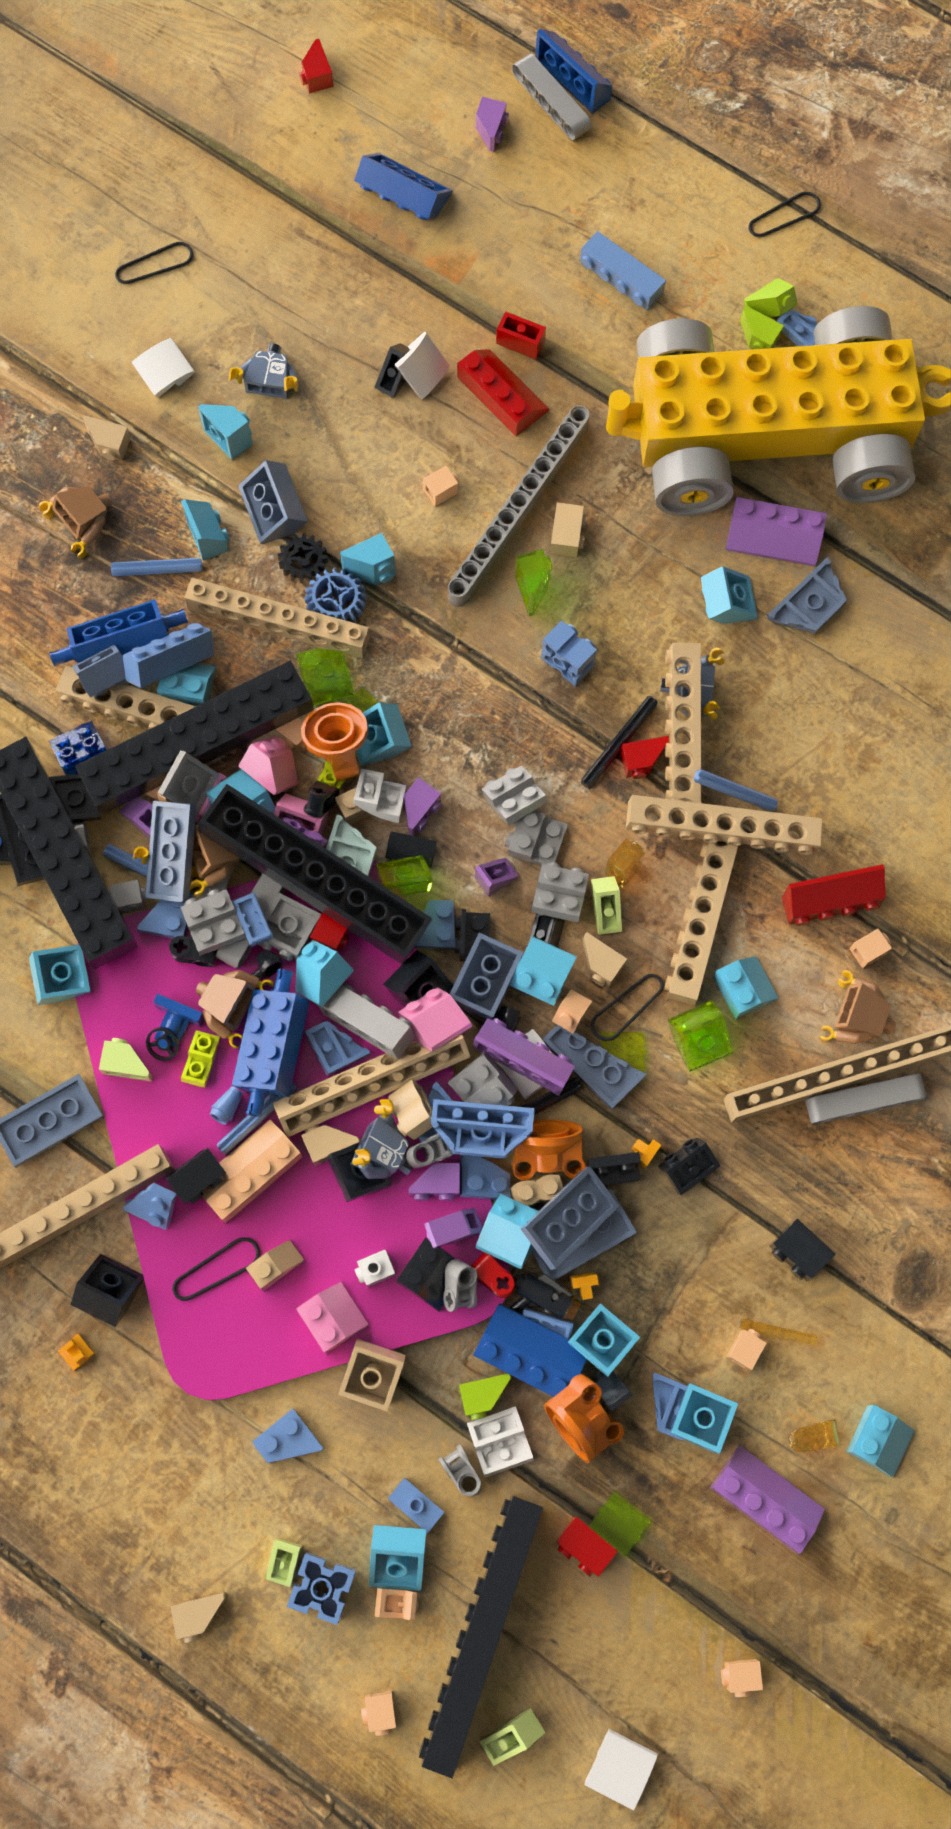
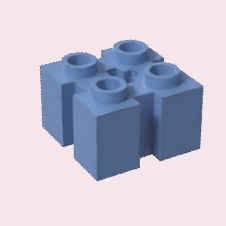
(568, 653)
(306, 1595)

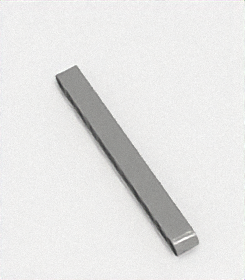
(516, 514)

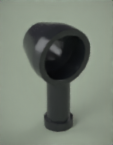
(268, 964)

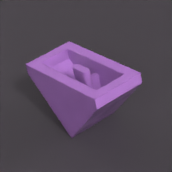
(495, 875)

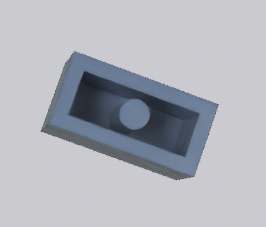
(101, 671)

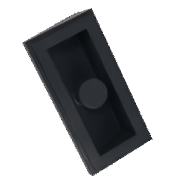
(406, 846)
(547, 929)

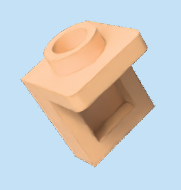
(396, 1603)

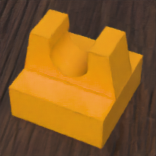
(645, 1151)
(584, 1283)
(76, 1352)

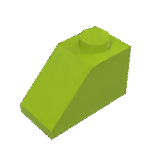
(773, 298)
(759, 329)
(482, 1395)

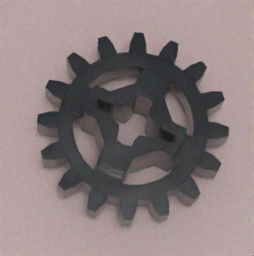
(302, 568)

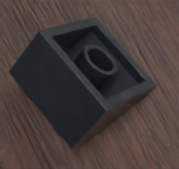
(416, 978)
(196, 1175)
(801, 1250)
(426, 1274)
(107, 1290)

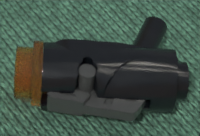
(546, 1294)

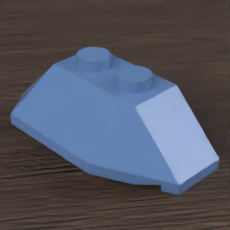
(481, 1128)

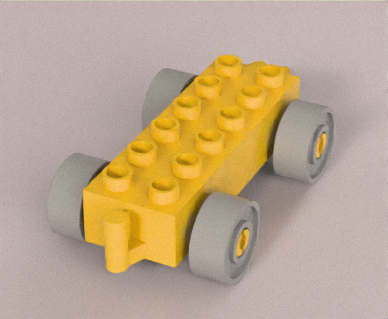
(840, 397)

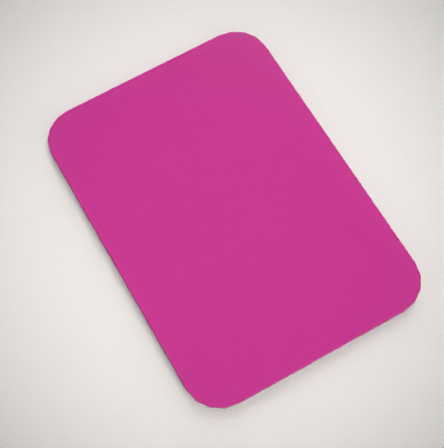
(235, 1332)

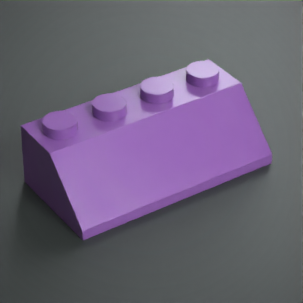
(776, 531)
(523, 1056)
(768, 1499)

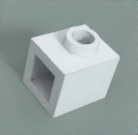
(374, 1269)

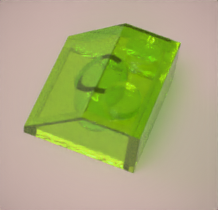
(532, 577)
(324, 674)
(701, 1035)

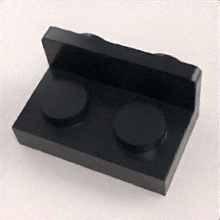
(470, 925)
(689, 1165)
(616, 1168)

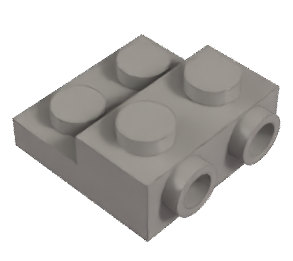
(514, 795)
(536, 838)
(560, 892)
(212, 921)
(290, 925)
(484, 1083)

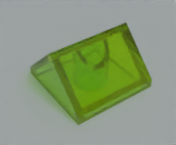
(405, 875)

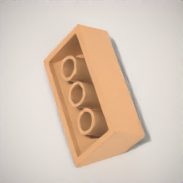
(251, 1170)

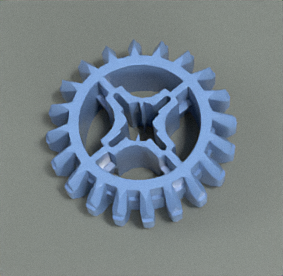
(351, 590)

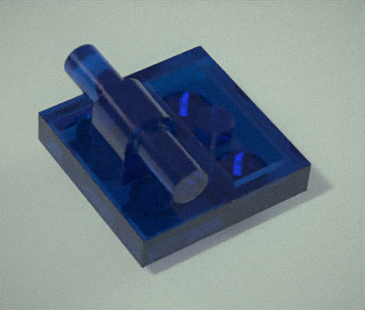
(77, 746)

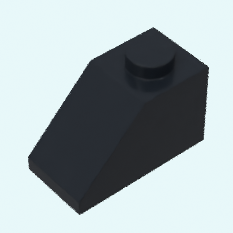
(390, 378)
(613, 1390)

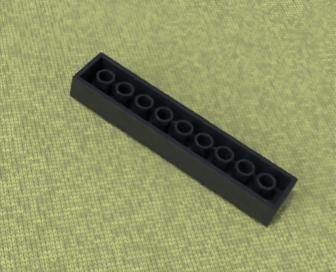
(201, 732)
(62, 855)
(314, 874)
(479, 1641)

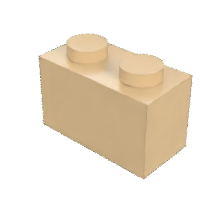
(567, 529)

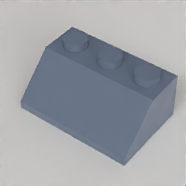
(272, 502)
(485, 977)

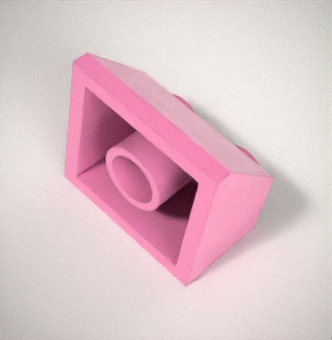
(271, 764)
(292, 808)
(435, 1019)
(332, 1317)

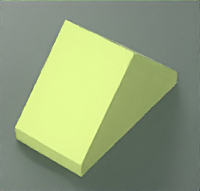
(283, 1562)

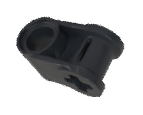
(321, 799)
(190, 954)

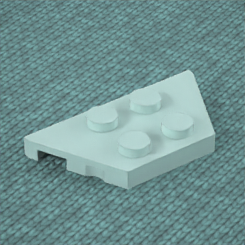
(351, 846)

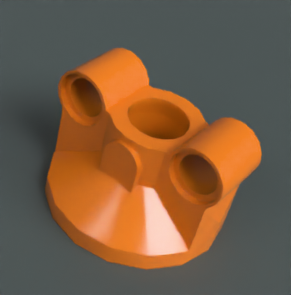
(336, 734)
(550, 1149)
(582, 1419)

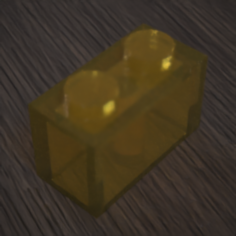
(625, 862)

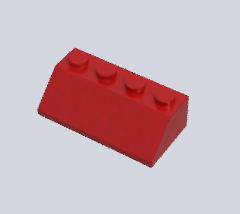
(500, 390)
(835, 895)

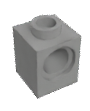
(129, 896)

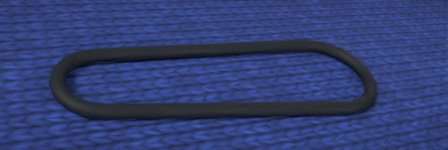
(788, 223)
(156, 272)
(620, 997)
(209, 1259)

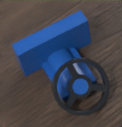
(172, 1026)

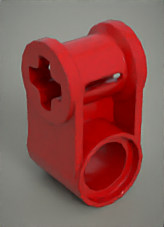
(489, 1274)

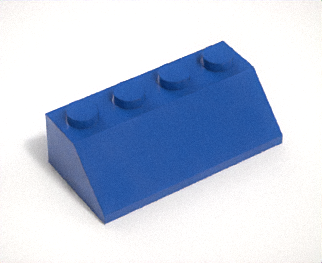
(572, 71)
(402, 185)
(529, 1351)

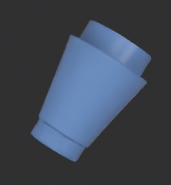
(226, 1106)

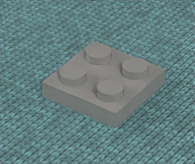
(188, 781)

